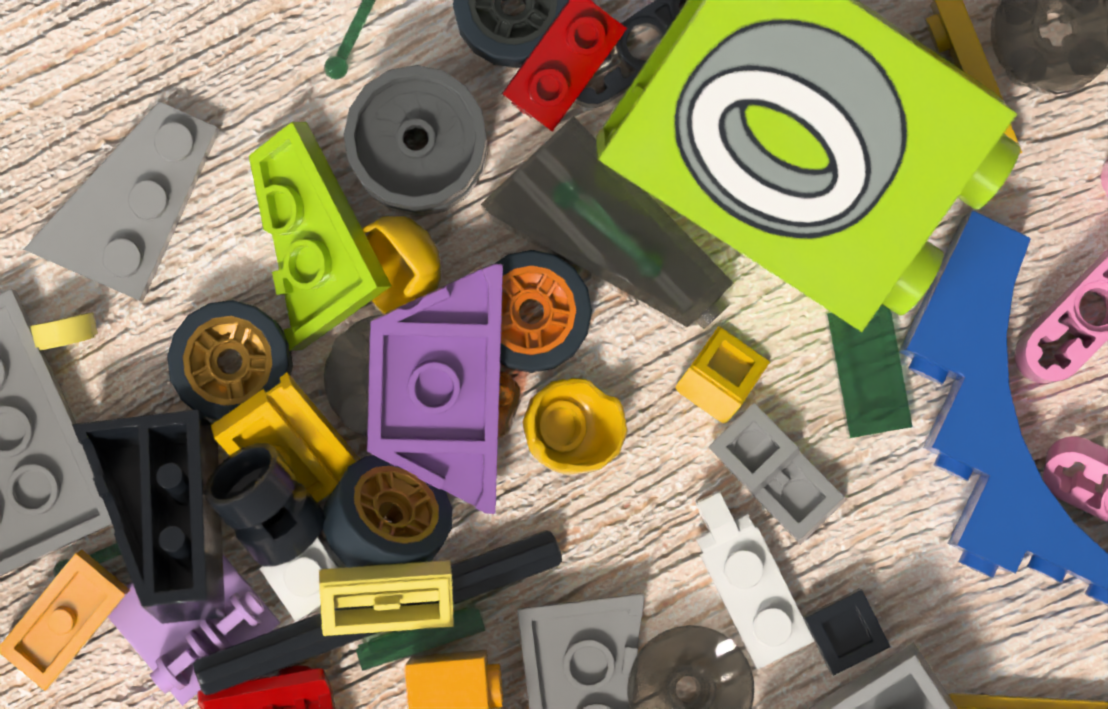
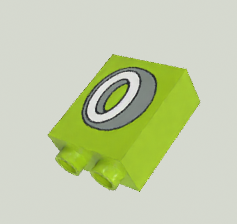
(812, 144)

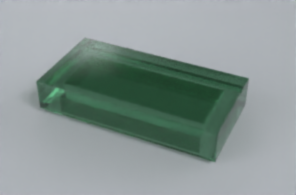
(869, 375)
(409, 642)

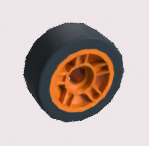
(566, 311)

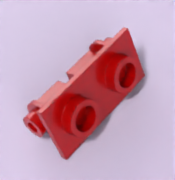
(563, 62)

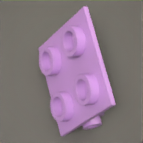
(175, 646)

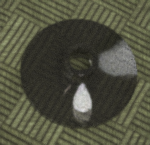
(705, 655)

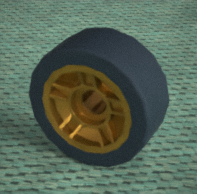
(210, 335)
(380, 490)

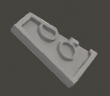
(131, 204)

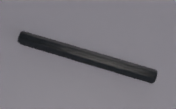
(306, 639)

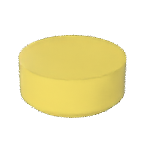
(64, 331)

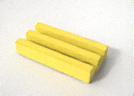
(385, 589)

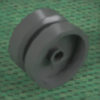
(401, 105)

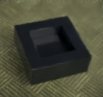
(846, 631)

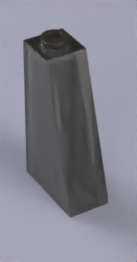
(690, 281)

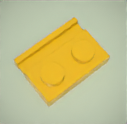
(296, 429)

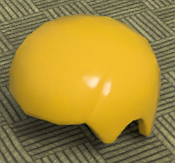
(407, 259)
(574, 426)

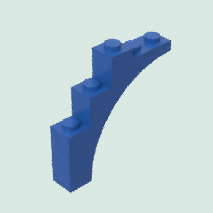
(964, 337)

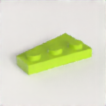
(318, 242)

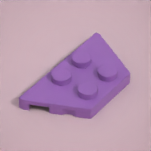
(439, 386)

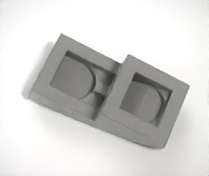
(777, 473)

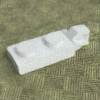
(750, 584)

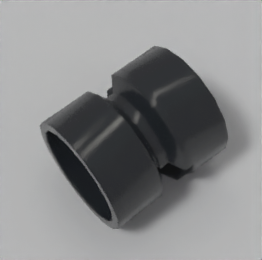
(264, 504)

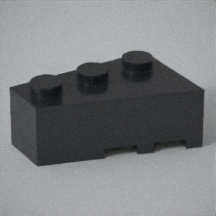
(153, 489)

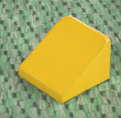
(722, 375)

